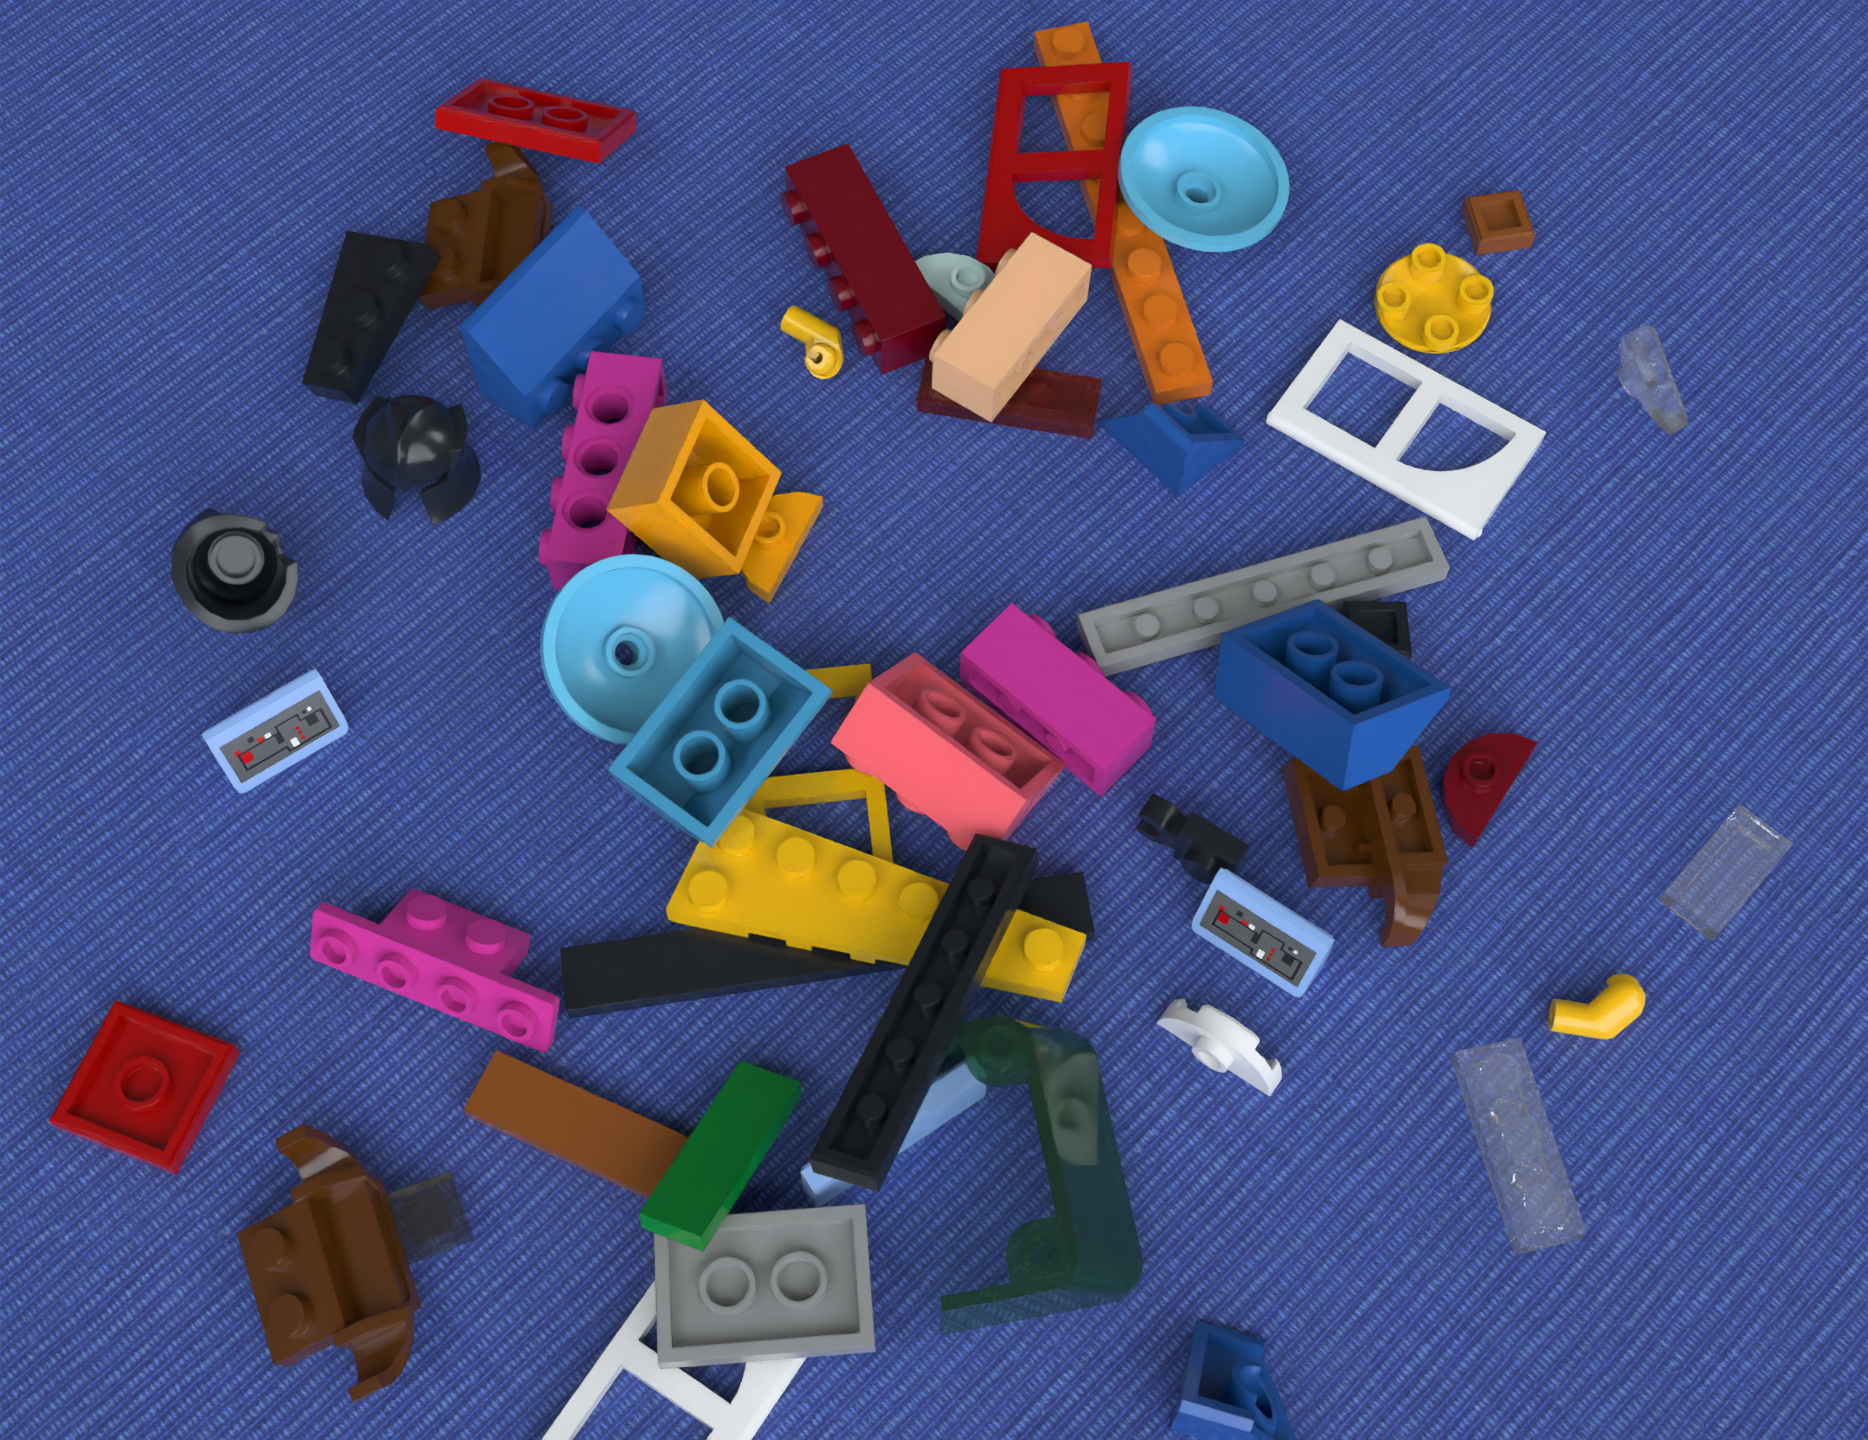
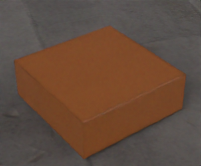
(1497, 222)

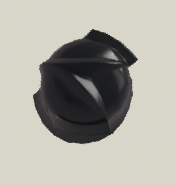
(412, 443)
(232, 572)

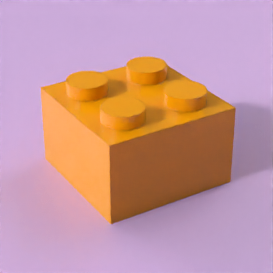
(695, 490)

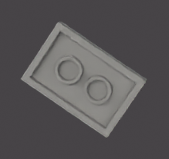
(766, 1289)

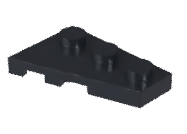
(364, 310)

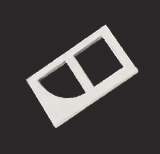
(1456, 498)
(740, 1420)

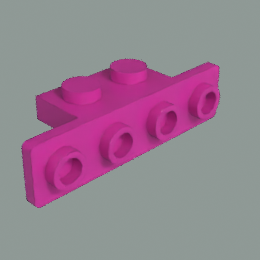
(443, 961)

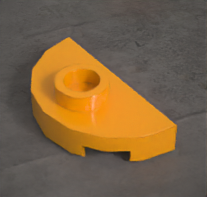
(779, 540)

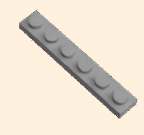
(1200, 611)

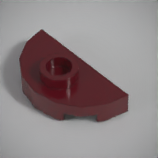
(1480, 779)

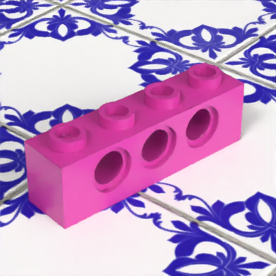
(611, 389)

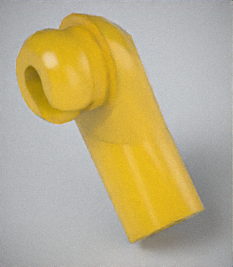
(821, 341)
(1604, 1015)

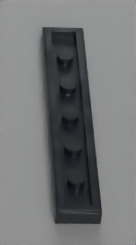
(924, 1014)

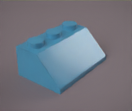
(719, 733)

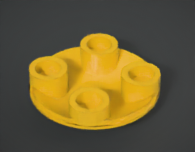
(1433, 301)

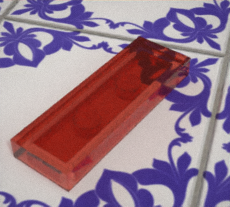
(1043, 403)

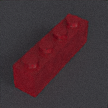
(863, 257)

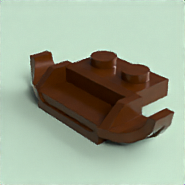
(486, 231)
(1374, 838)
(333, 1266)

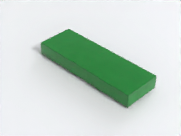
(720, 1156)

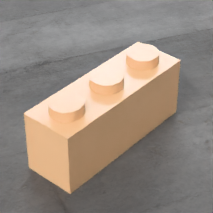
(1009, 326)

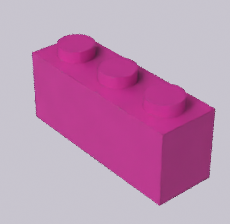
(1057, 698)

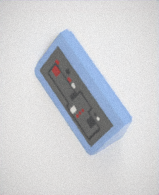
(276, 731)
(1262, 933)

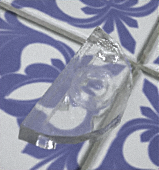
(1649, 378)

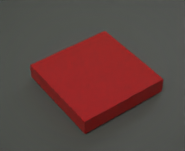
(145, 1087)

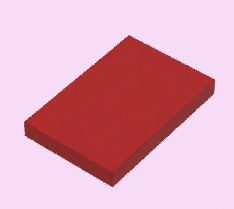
(536, 120)

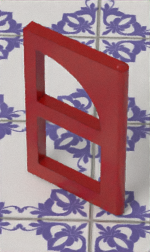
(1002, 220)

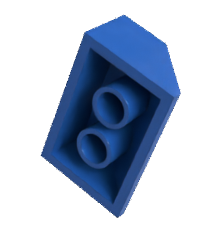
(549, 316)
(1327, 691)

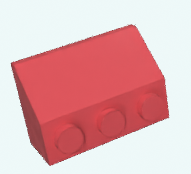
(945, 752)

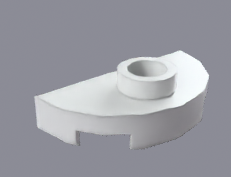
(1222, 1043)

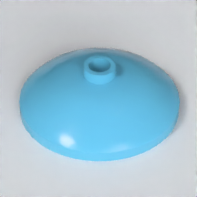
(1203, 179)
(633, 602)

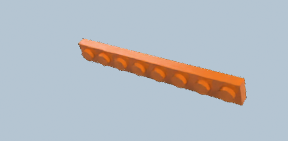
(1141, 264)

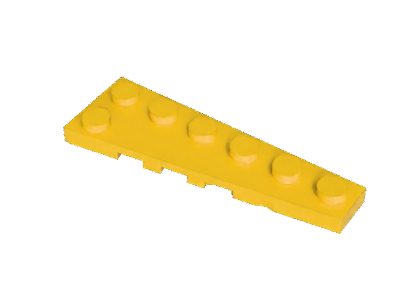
(839, 899)

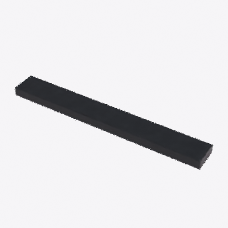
(715, 964)

